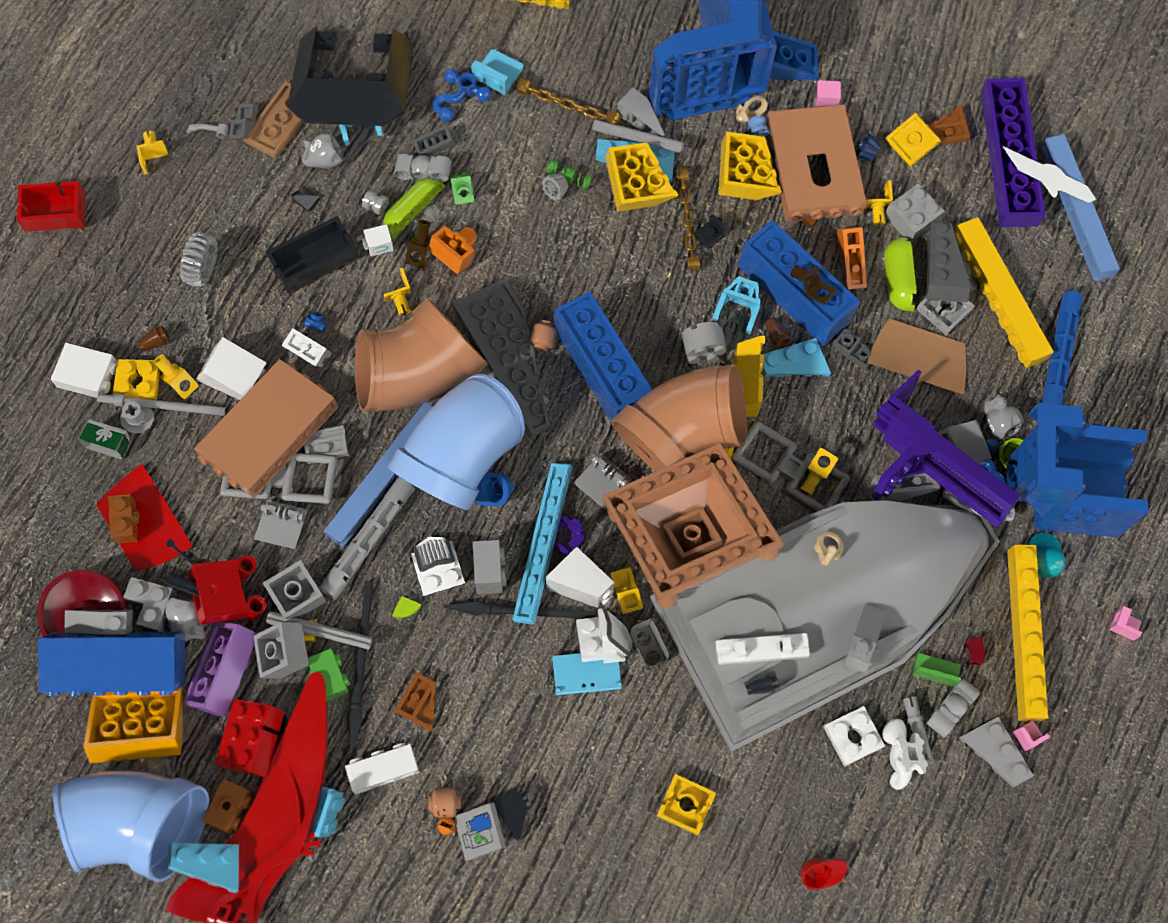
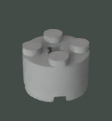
(704, 342)

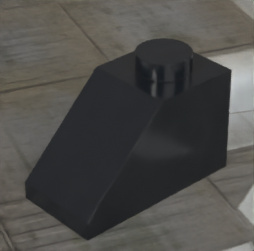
(513, 811)

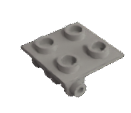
(601, 479)
(280, 524)

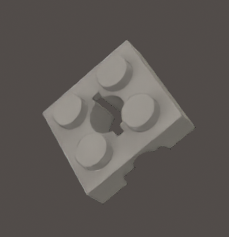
(948, 319)

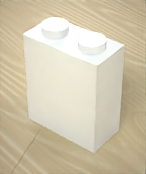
(84, 370)

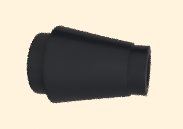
(762, 683)

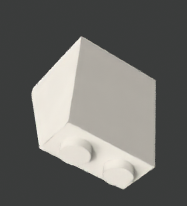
(231, 369)
(580, 580)

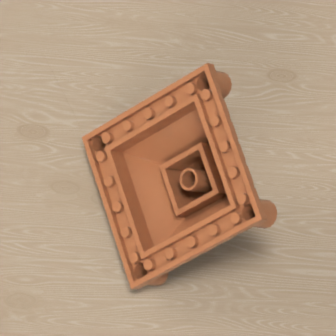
(691, 523)

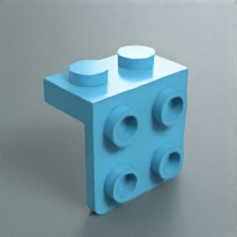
(497, 71)
(330, 803)

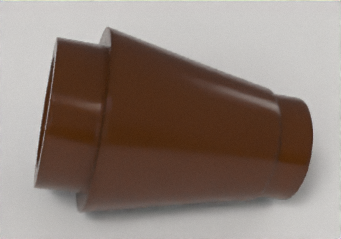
(779, 334)
(154, 338)

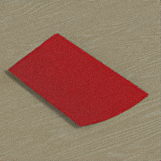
(155, 521)

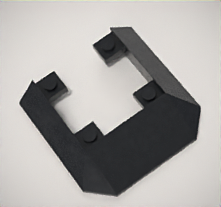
(350, 102)

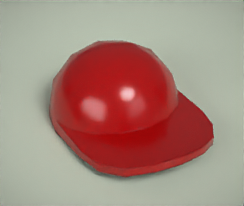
(822, 873)

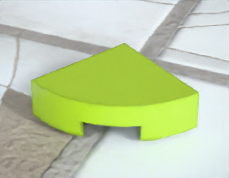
(406, 608)

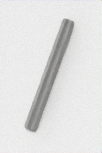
(638, 136)
(324, 631)

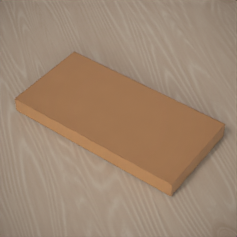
(274, 125)

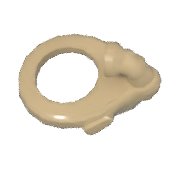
(745, 115)
(832, 553)

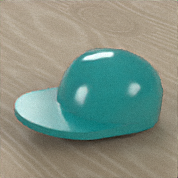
(1049, 555)

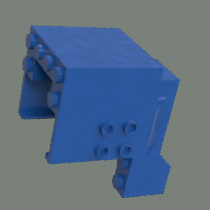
(1076, 473)

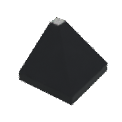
(305, 198)

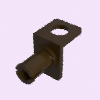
(419, 243)
(812, 283)

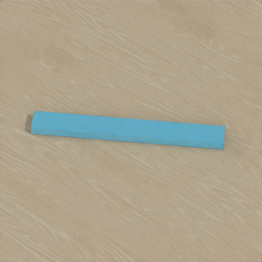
(542, 544)

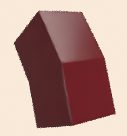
(976, 651)

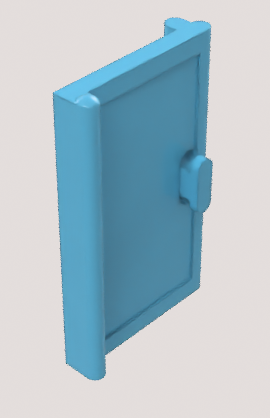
(572, 673)

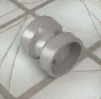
(375, 202)

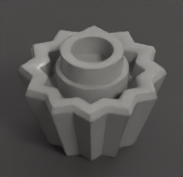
(555, 186)

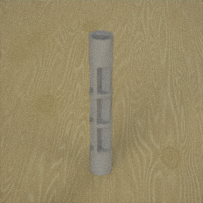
(366, 538)

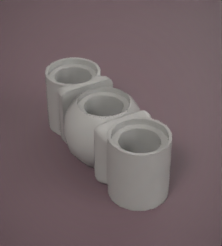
(422, 167)
(953, 708)

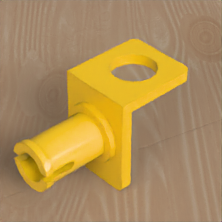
(150, 149)
(879, 204)
(399, 296)
(175, 375)
(817, 472)

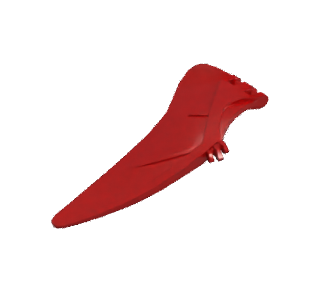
(277, 824)

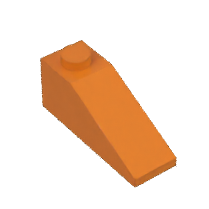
(852, 257)

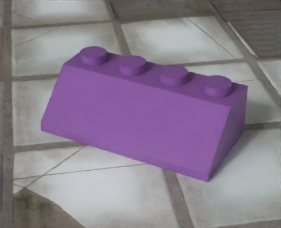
(220, 669)

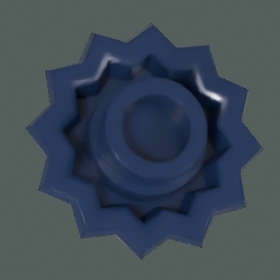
(867, 148)

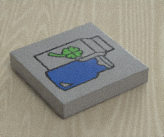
(479, 831)

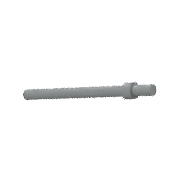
(121, 400)

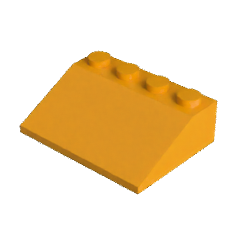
(134, 726)

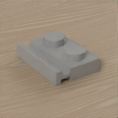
(328, 442)

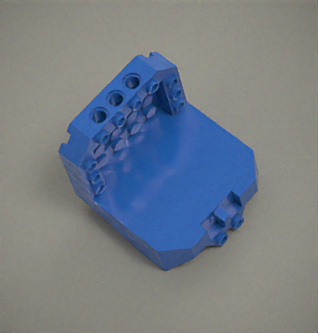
(716, 63)

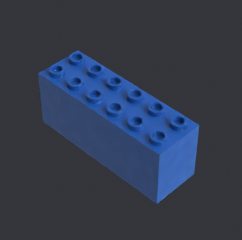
(769, 261)
(599, 354)
(111, 663)

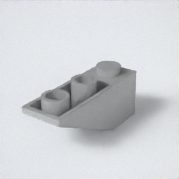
(638, 111)

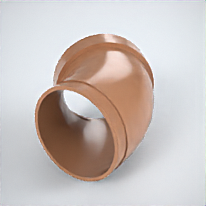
(412, 361)
(686, 416)

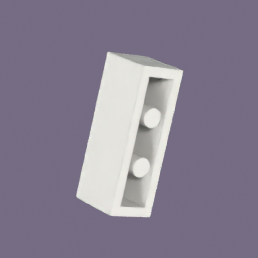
(381, 768)

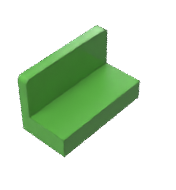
(936, 670)

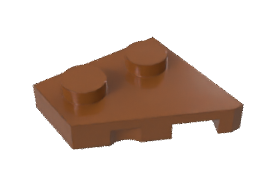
(951, 127)
(419, 702)

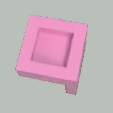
(828, 93)
(1126, 624)
(1029, 736)

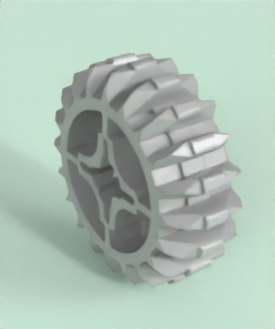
(198, 259)

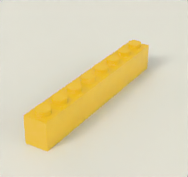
(1002, 293)
(1027, 633)

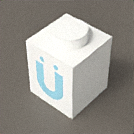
(377, 240)

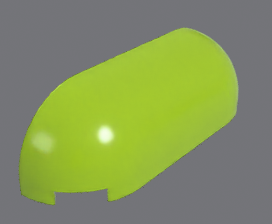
(411, 204)
(900, 273)

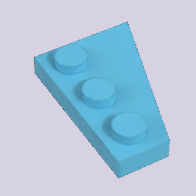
(797, 359)
(207, 862)

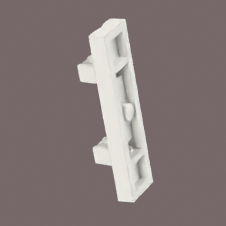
(762, 649)

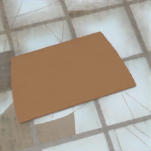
(910, 349)

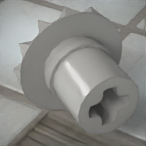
(136, 418)

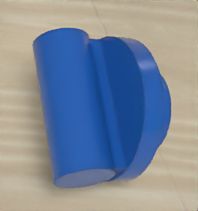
(316, 321)

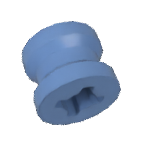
(758, 126)

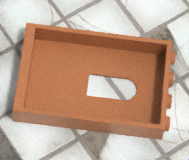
(814, 132)

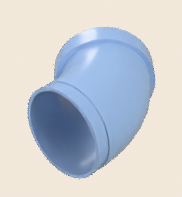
(460, 440)
(128, 819)

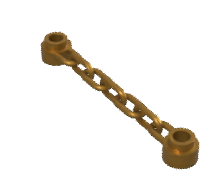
(525, 87)
(693, 261)

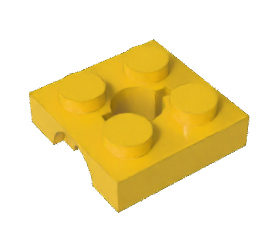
(127, 371)
(670, 808)

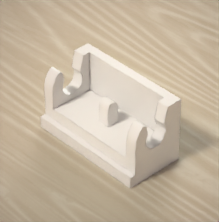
(306, 348)

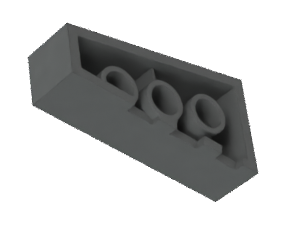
(945, 267)

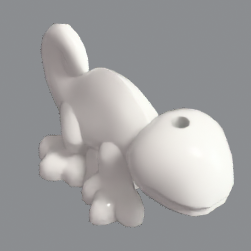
(903, 755)

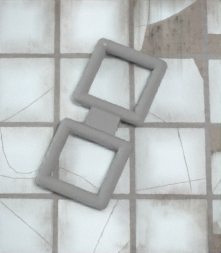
(790, 467)
(284, 480)

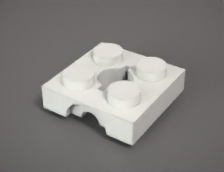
(860, 722)

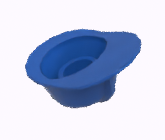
(494, 489)

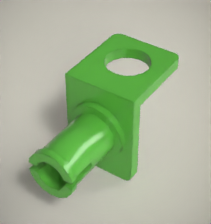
(462, 188)

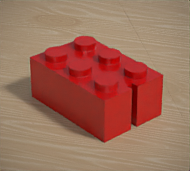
(49, 207)
(245, 744)

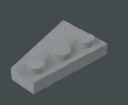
(998, 750)

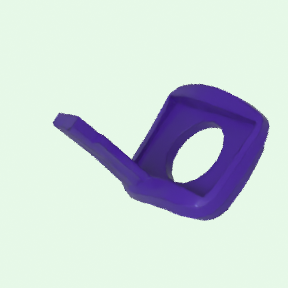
(577, 532)

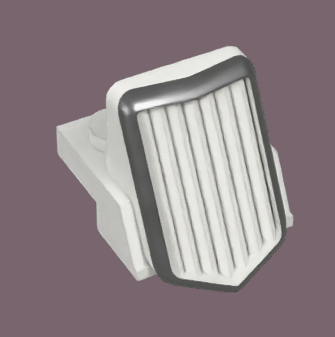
(436, 565)
(603, 638)

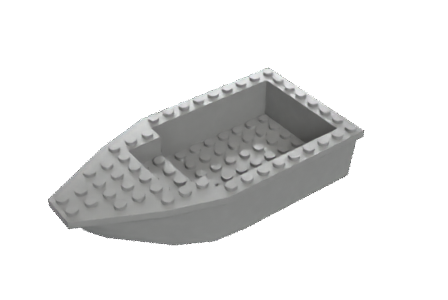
(893, 558)

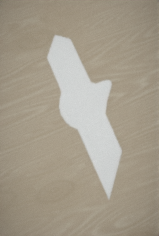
(1051, 177)

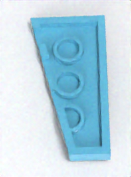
(664, 156)

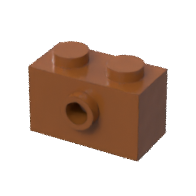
(123, 519)
(227, 806)

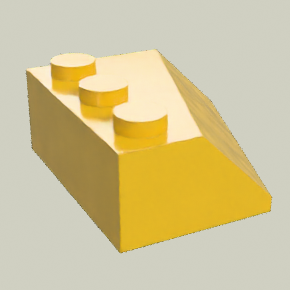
(746, 167)
(637, 177)
(750, 366)

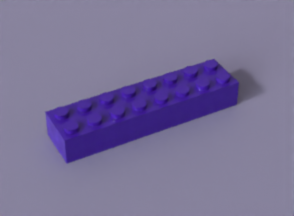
(1010, 126)

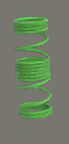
(569, 174)

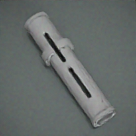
(917, 726)

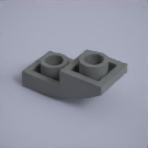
(853, 349)

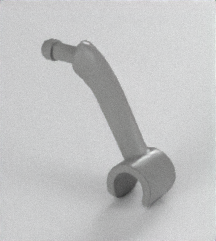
(222, 129)

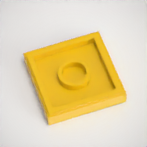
(912, 140)

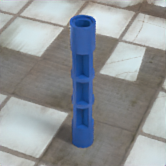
(1062, 348)

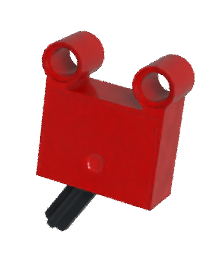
(219, 590)

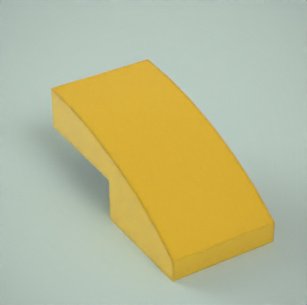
(626, 590)

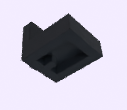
(711, 232)

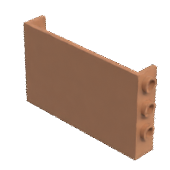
(266, 428)

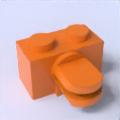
(453, 248)

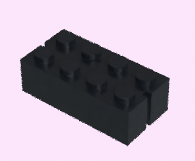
(312, 254)

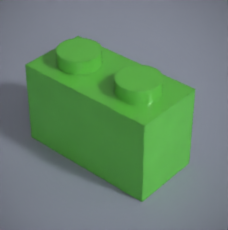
(328, 665)

